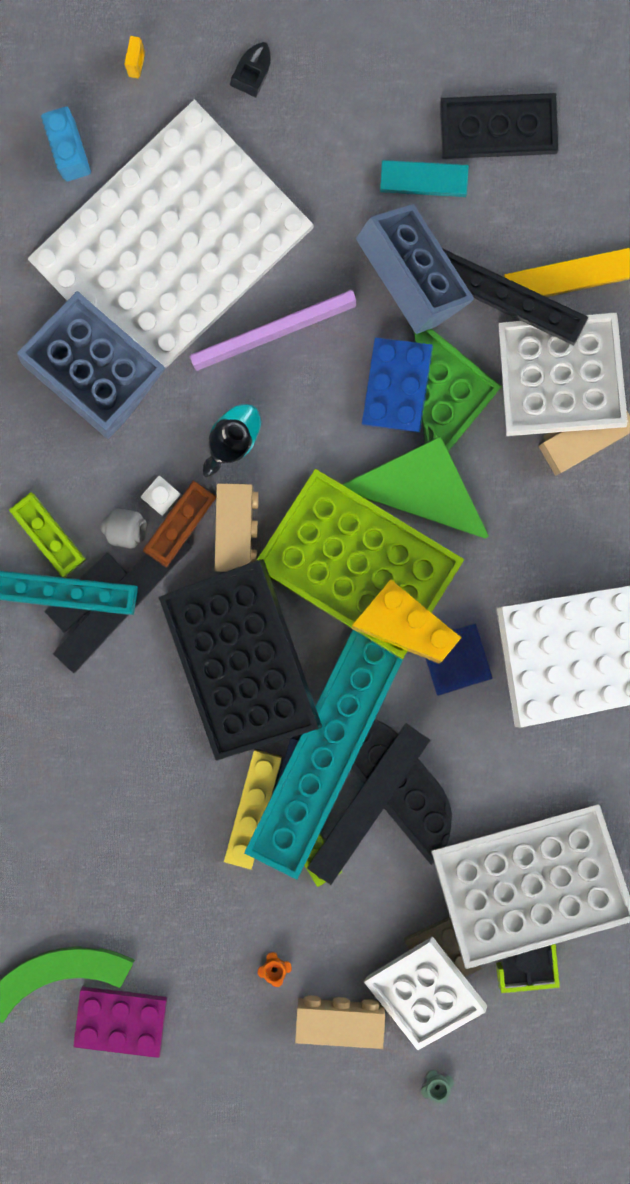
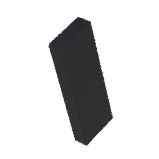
(105, 570)

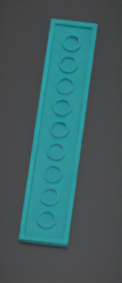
(324, 756)

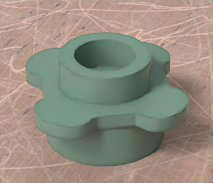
(437, 1095)

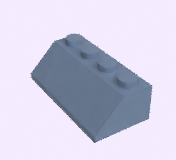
(413, 267)

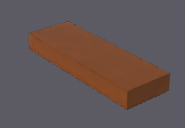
(179, 524)

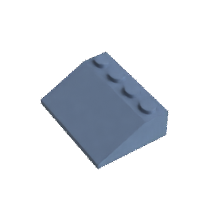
(91, 364)

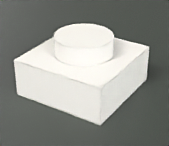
(161, 496)

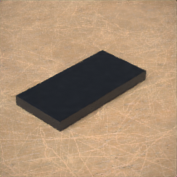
(499, 125)

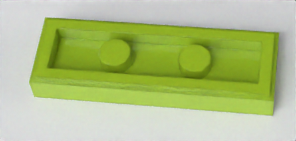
(47, 534)

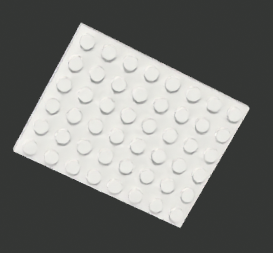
(174, 236)

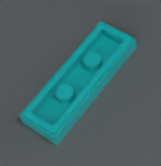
(424, 178)

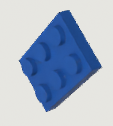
(397, 384)

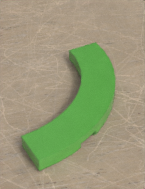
(61, 965)

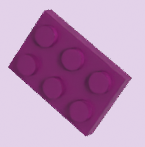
(120, 1022)

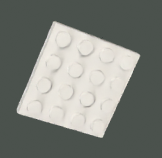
(562, 385)

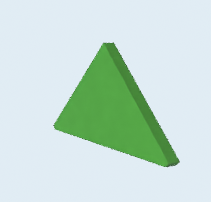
(454, 391)
(423, 485)

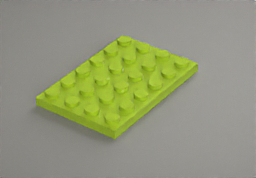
(346, 550)

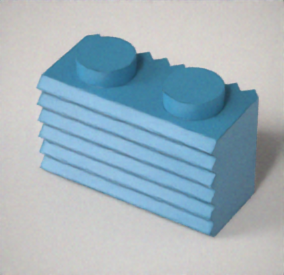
(65, 144)

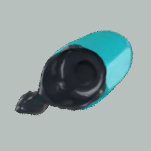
(232, 437)

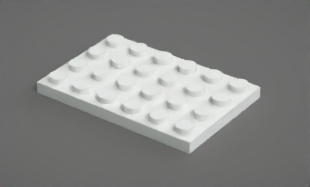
(567, 655)
(532, 886)

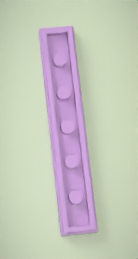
(273, 330)

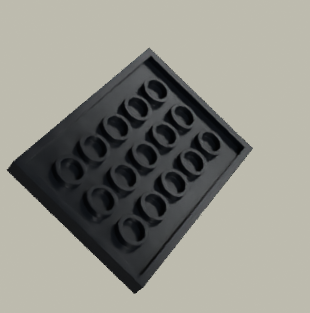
(240, 660)

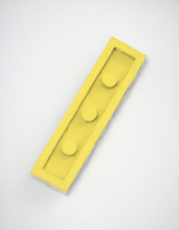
(253, 802)

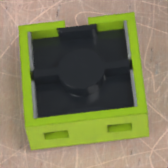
(529, 971)

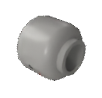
(124, 528)

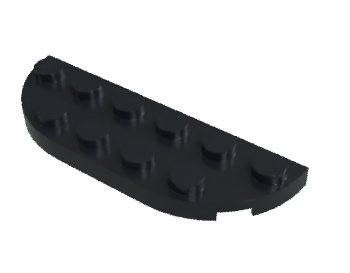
(418, 803)

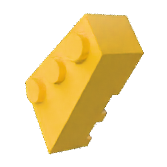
(407, 624)

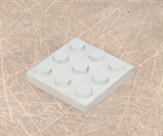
(425, 993)

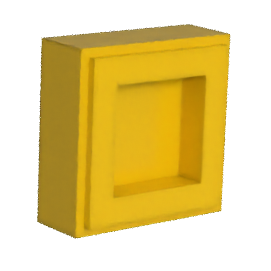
(134, 57)

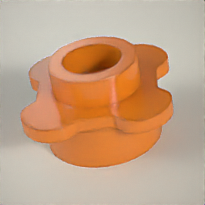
(274, 978)

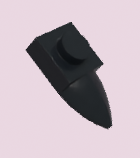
(252, 69)

